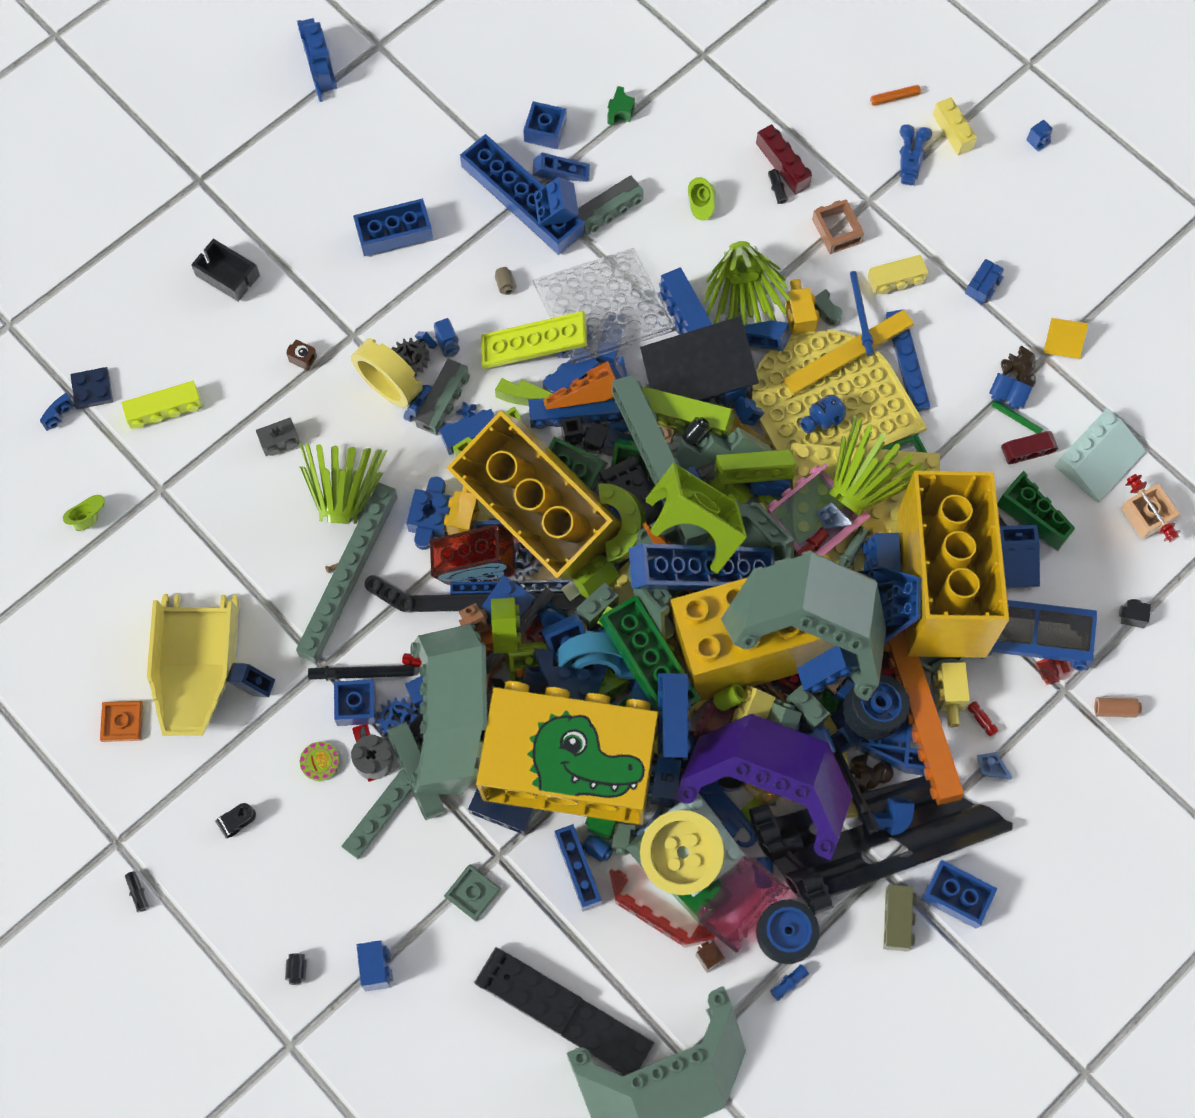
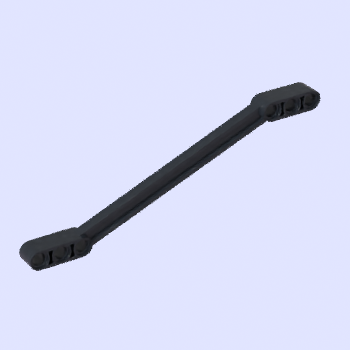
(447, 603)

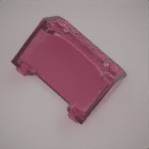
(741, 902)

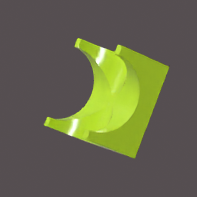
(698, 503)

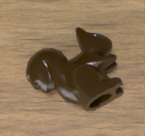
(1022, 364)
(867, 777)

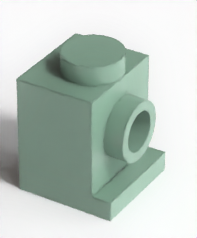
(622, 838)

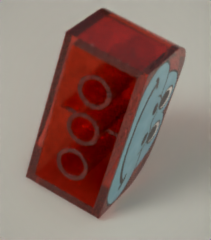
(473, 555)

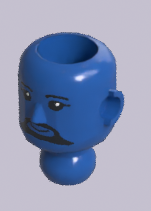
(824, 414)

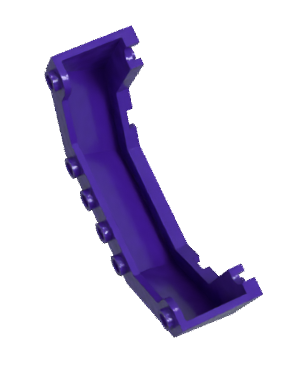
(777, 762)

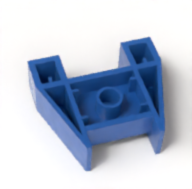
(896, 750)

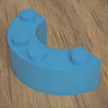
(592, 649)

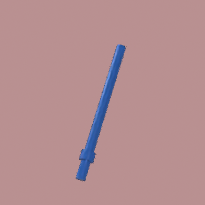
(866, 338)

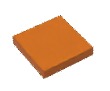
(121, 721)

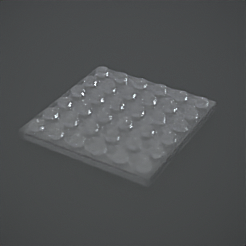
(617, 302)

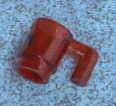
(1049, 671)

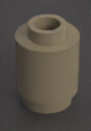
(505, 281)

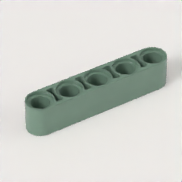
(409, 758)

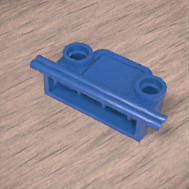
(317, 56)

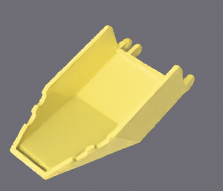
(190, 662)

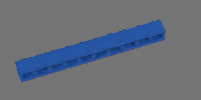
(487, 587)

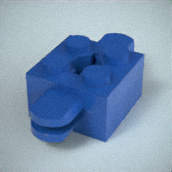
(428, 513)

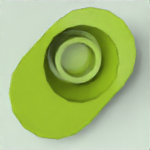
(701, 198)
(85, 513)

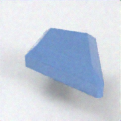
(832, 517)
(993, 766)

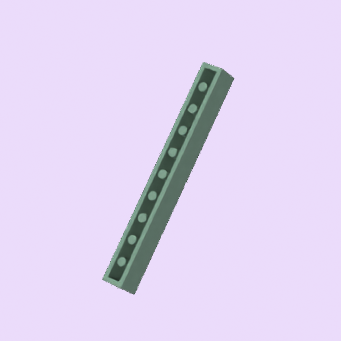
(651, 443)
(346, 573)

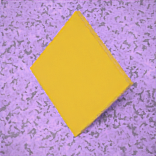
(1065, 338)

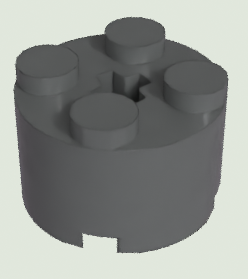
(367, 766)

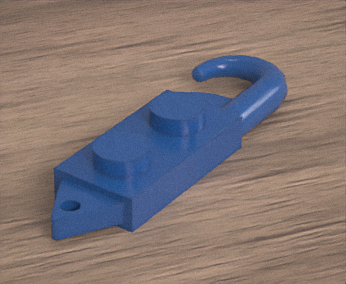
(724, 809)

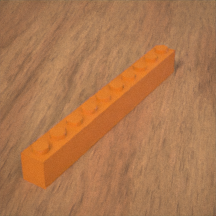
(925, 723)

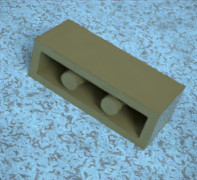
(899, 918)

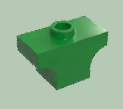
(620, 107)

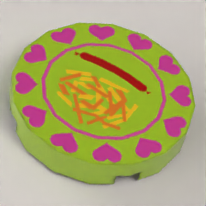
(319, 761)

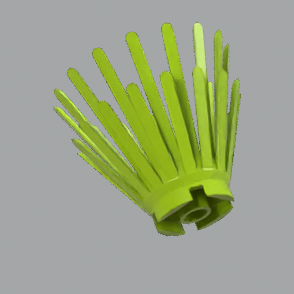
(743, 268)
(859, 485)
(341, 493)

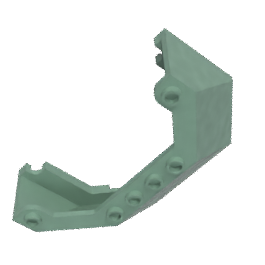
(761, 532)
(819, 600)
(451, 709)
(676, 1087)

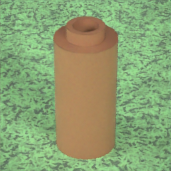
(1117, 707)

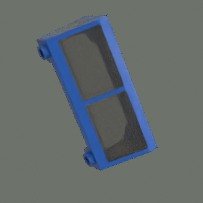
(1049, 633)

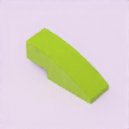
(519, 393)

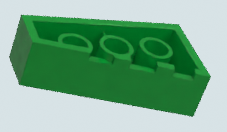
(1030, 507)

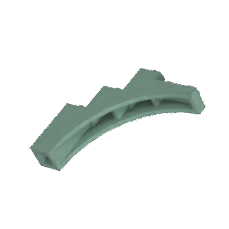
(712, 445)

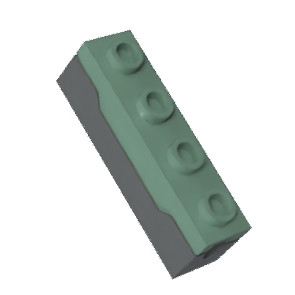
(610, 204)
(442, 396)

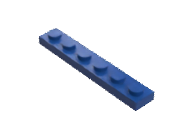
(910, 368)

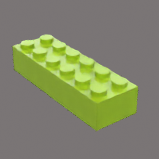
(681, 411)

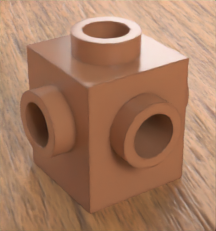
(475, 616)

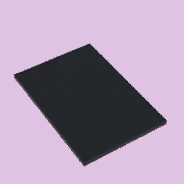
(702, 361)

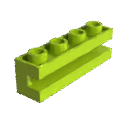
(755, 467)

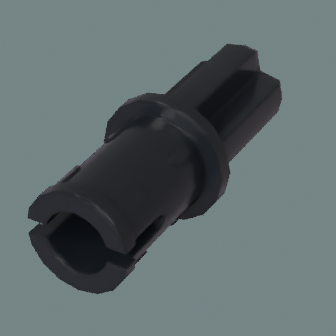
(777, 186)
(136, 892)

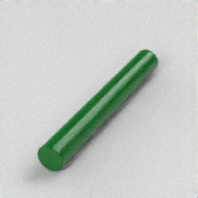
(1015, 416)

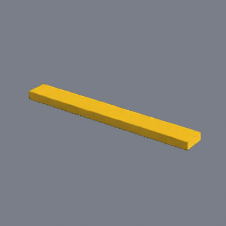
(847, 353)

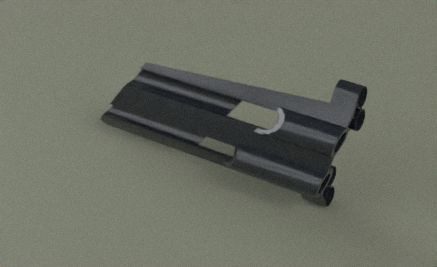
(932, 834)

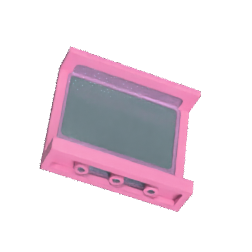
(798, 511)

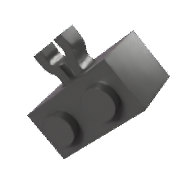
(278, 437)

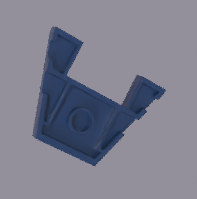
(576, 681)

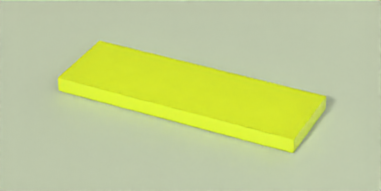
(533, 340)

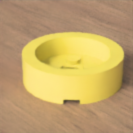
(386, 372)
(661, 846)

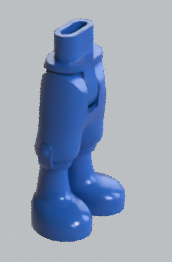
(912, 159)

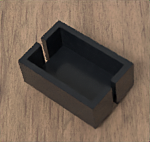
(225, 270)

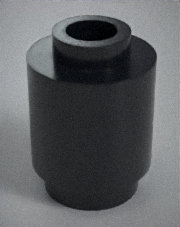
(696, 430)
(295, 968)

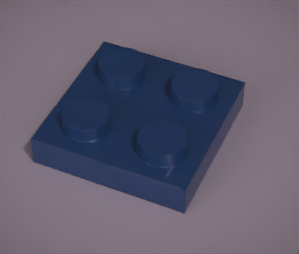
(91, 388)

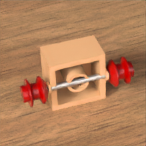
(1150, 510)

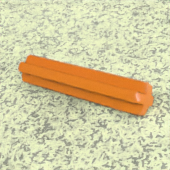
(895, 94)

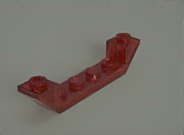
(619, 882)

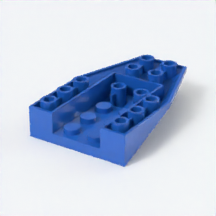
(899, 598)

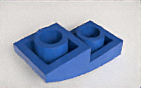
(51, 417)

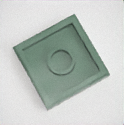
(472, 892)

